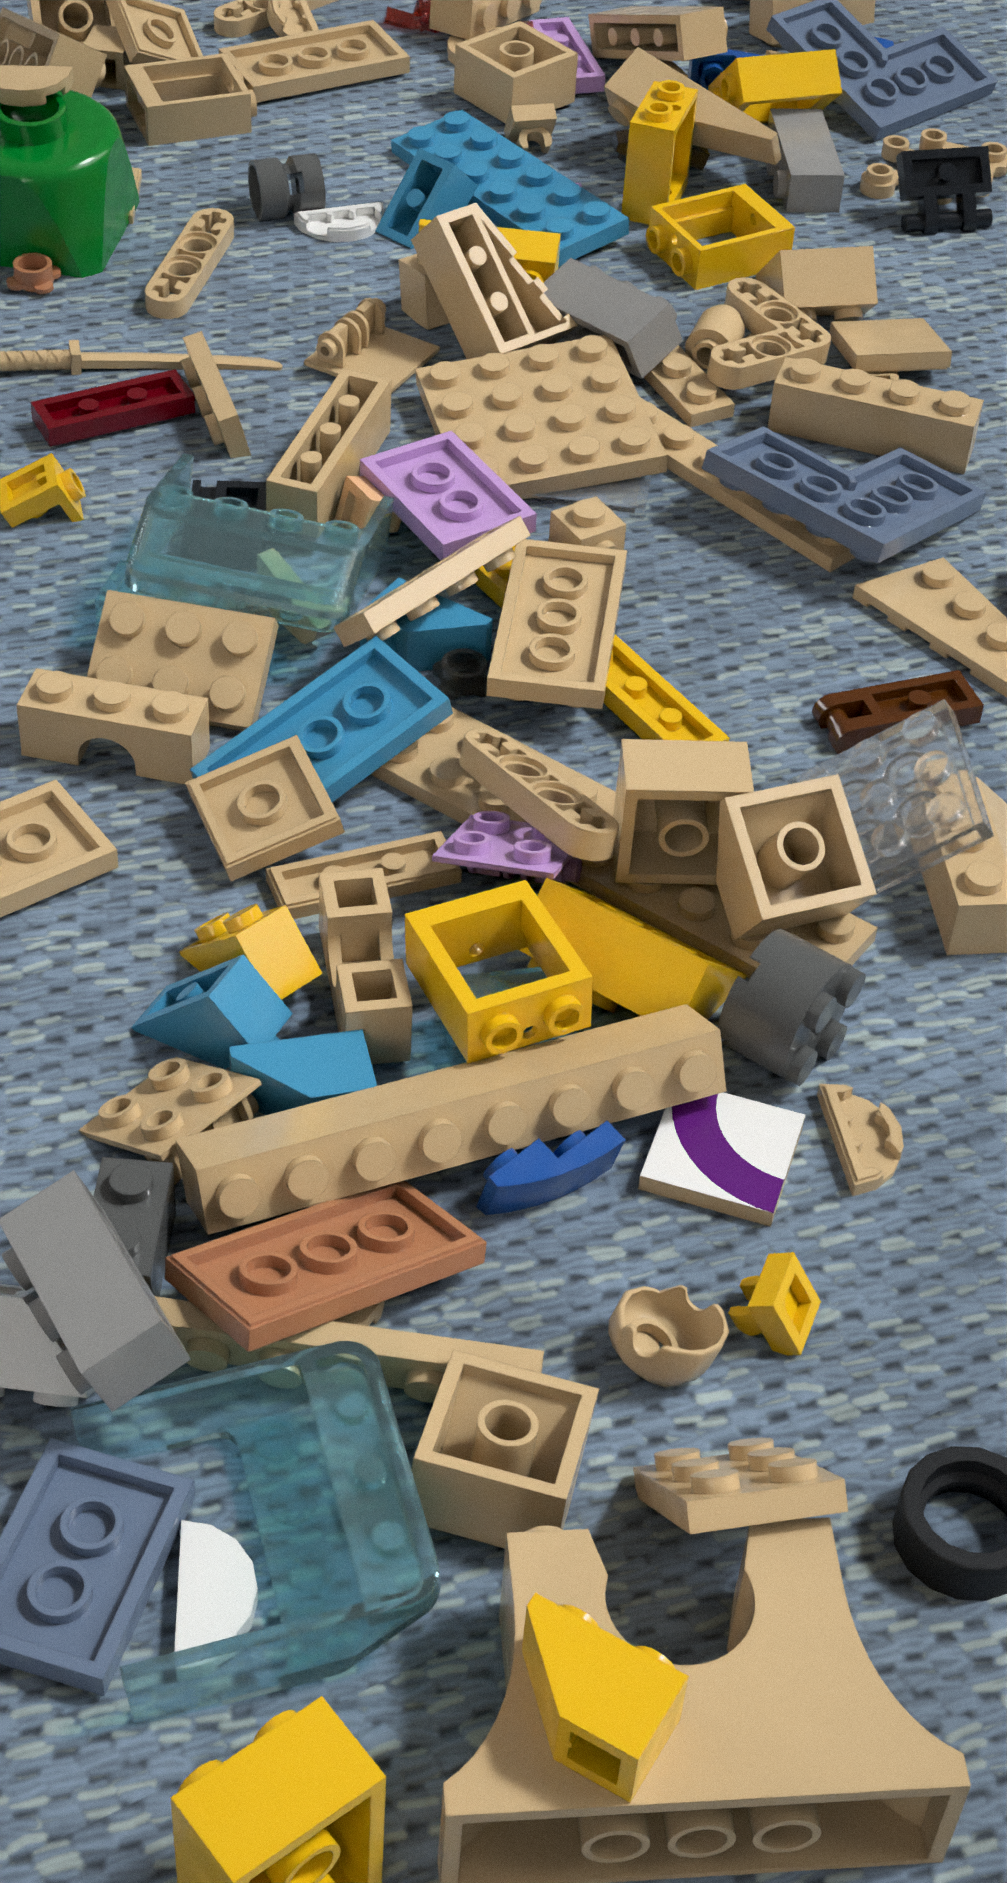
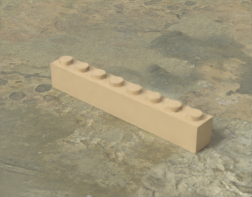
(448, 1117)

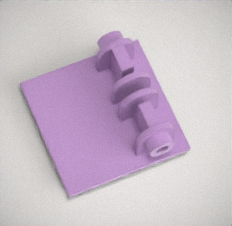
(497, 846)

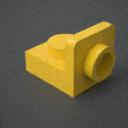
(37, 489)

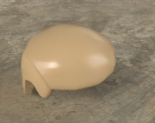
(688, 1334)

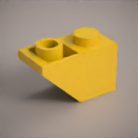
(265, 938)
(599, 1696)

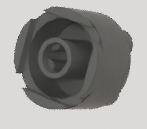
(790, 1006)

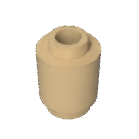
(713, 328)

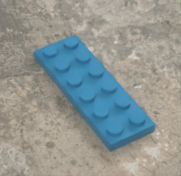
(516, 186)

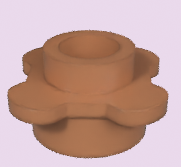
(33, 273)

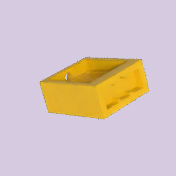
(780, 82)
(659, 149)
(736, 209)
(482, 928)

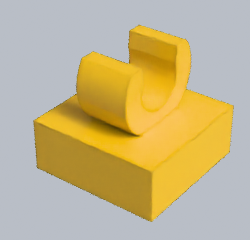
(779, 1304)

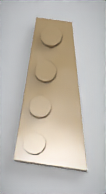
(946, 613)

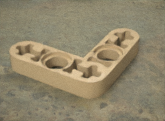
(778, 333)

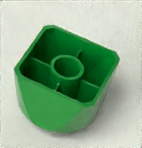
(63, 183)

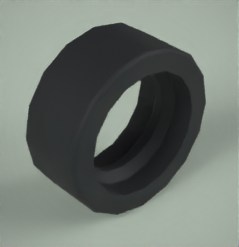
(925, 1553)

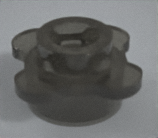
(462, 673)

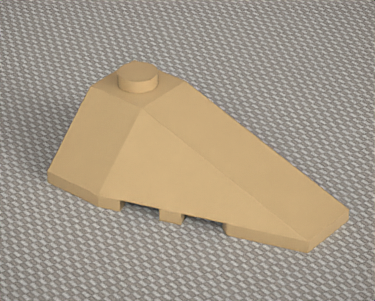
(36, 45)
(716, 123)

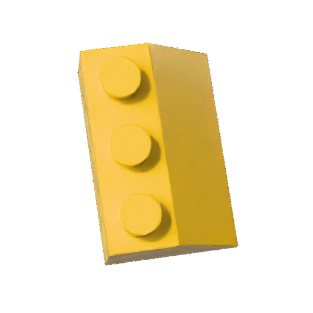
(632, 959)

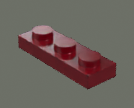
(112, 407)

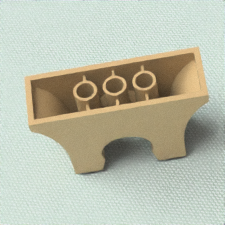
(778, 1756)

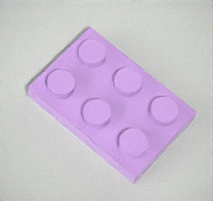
(444, 492)

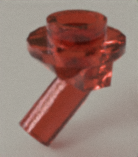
(417, 20)

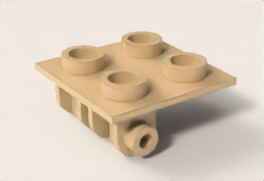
(367, 346)
(173, 1104)

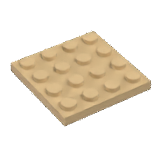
(546, 415)

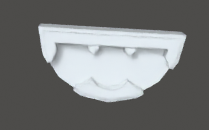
(340, 223)
(214, 1587)

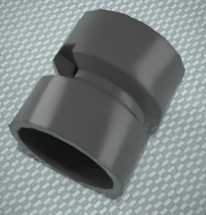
(270, 186)

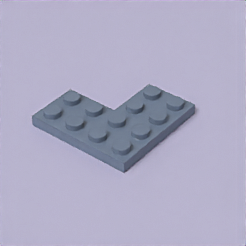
(890, 85)
(867, 509)

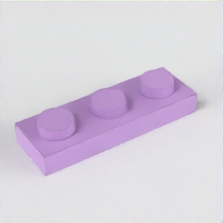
(589, 76)

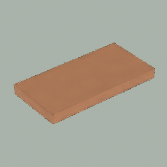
(323, 1263)

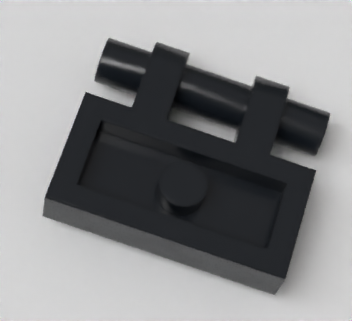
(942, 175)

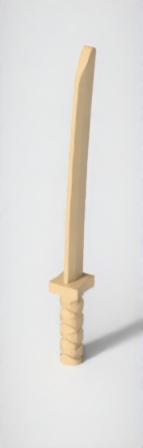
(77, 360)

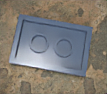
(84, 1561)

